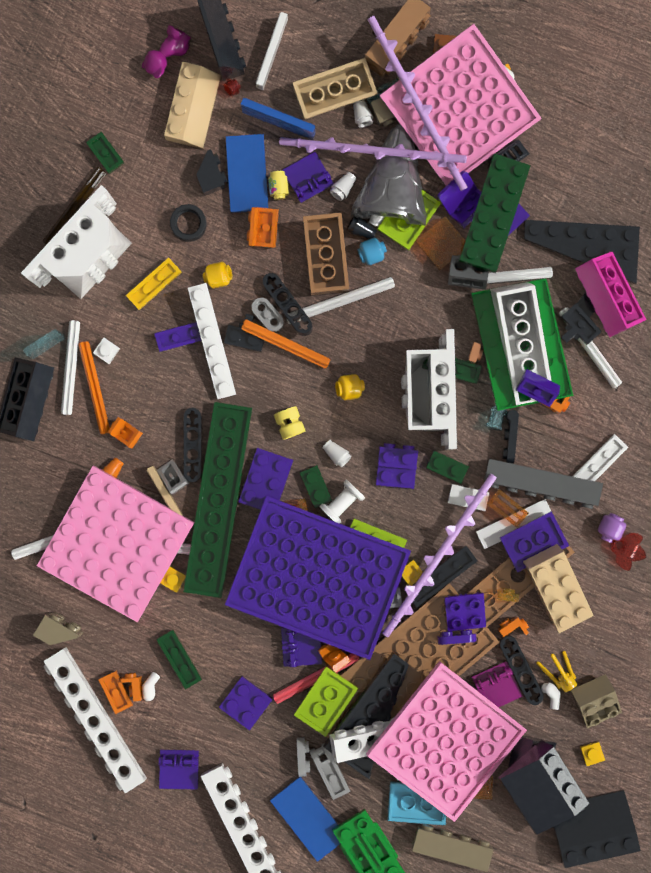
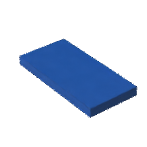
(278, 118)
(246, 172)
(307, 818)

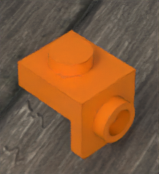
(125, 432)
(509, 625)

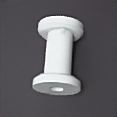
(342, 502)

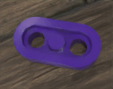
(449, 638)

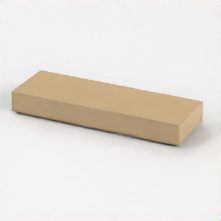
(163, 490)

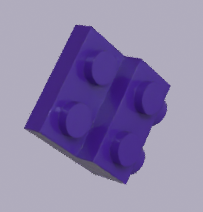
(397, 466)

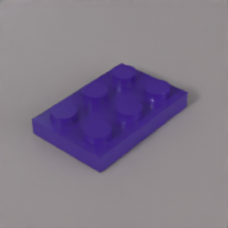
(265, 478)
(533, 539)

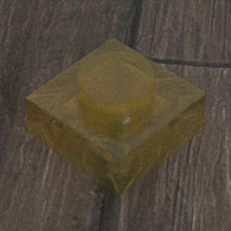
(508, 595)

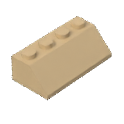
(334, 88)
(192, 105)

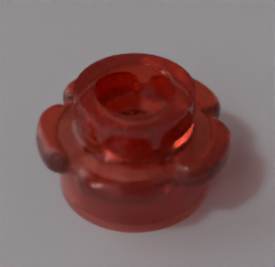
(232, 87)

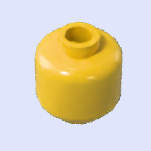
(217, 275)
(349, 387)

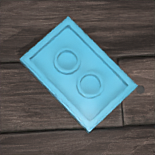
(410, 807)

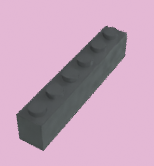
(546, 483)

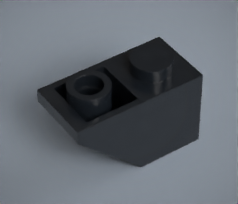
(209, 176)

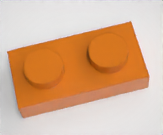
(115, 692)

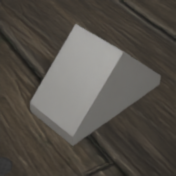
(172, 477)

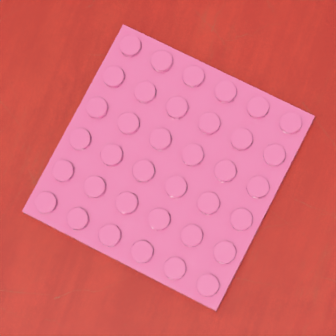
(470, 100)
(115, 543)
(446, 741)

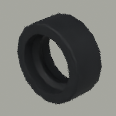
(188, 208)

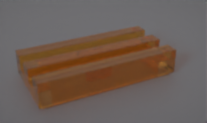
(512, 502)

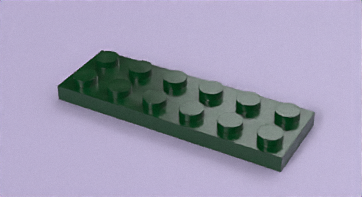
(494, 213)

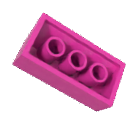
(610, 294)

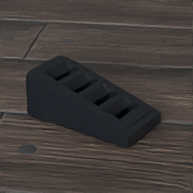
(511, 147)

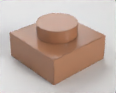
(475, 353)

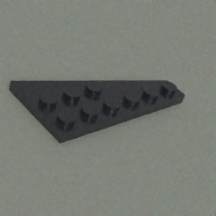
(588, 241)
(373, 706)

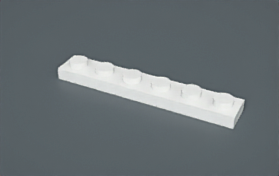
(211, 340)

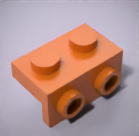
(262, 227)

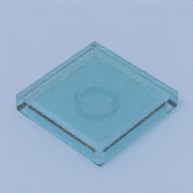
(44, 344)

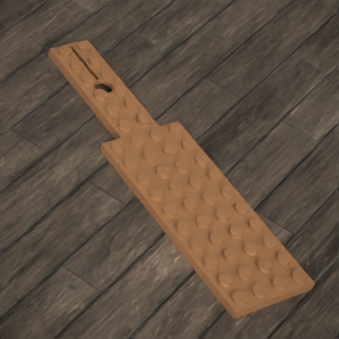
(417, 638)

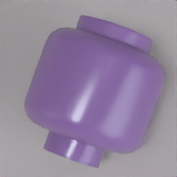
(612, 527)

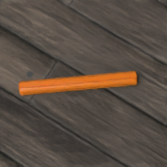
(285, 344)
(94, 387)

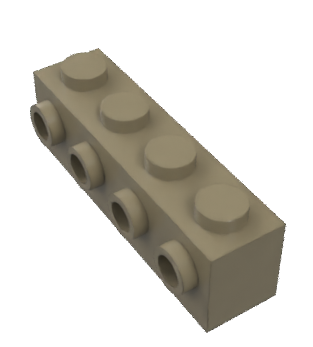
(452, 848)

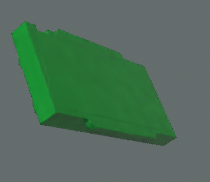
(366, 845)

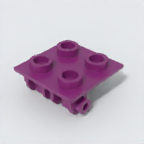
(498, 684)

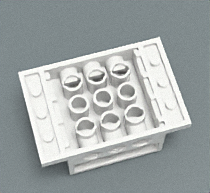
(81, 248)
(432, 392)

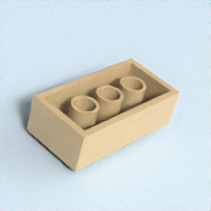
(558, 588)

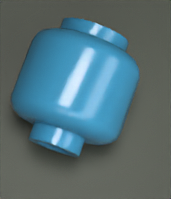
(371, 251)

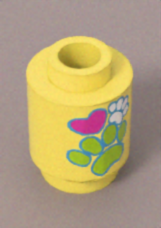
(278, 185)

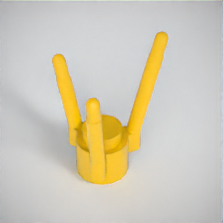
(566, 680)

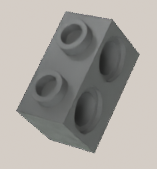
(468, 276)

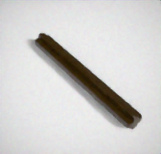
(76, 203)

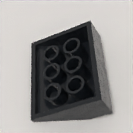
(221, 38)
(543, 788)
(598, 831)

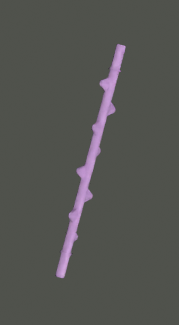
(411, 97)
(379, 152)
(445, 549)

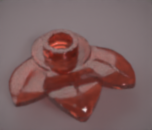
(630, 551)

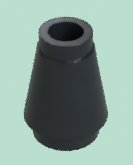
(361, 228)

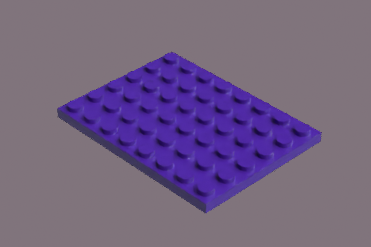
(318, 577)

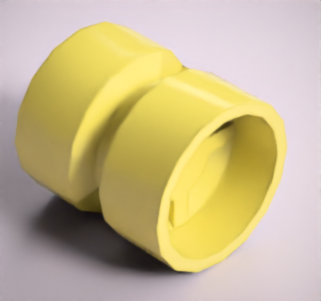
(292, 429)

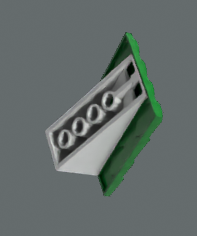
(518, 335)

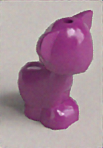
(175, 44)

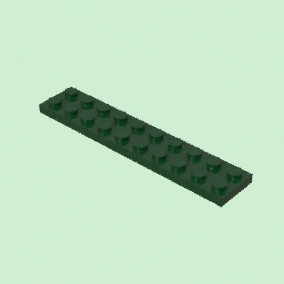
(217, 500)

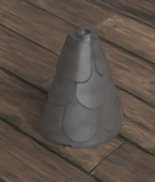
(393, 185)

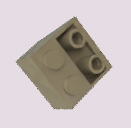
(55, 629)
(596, 701)

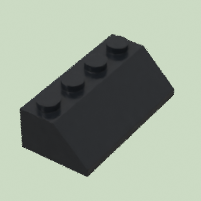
(25, 398)

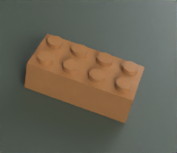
(404, 30)
(326, 254)

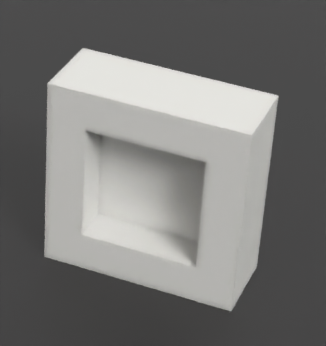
(106, 350)

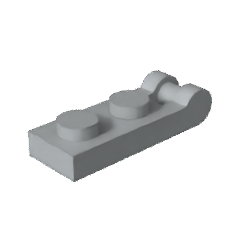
(330, 772)

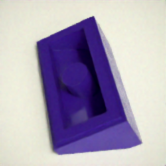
(538, 388)

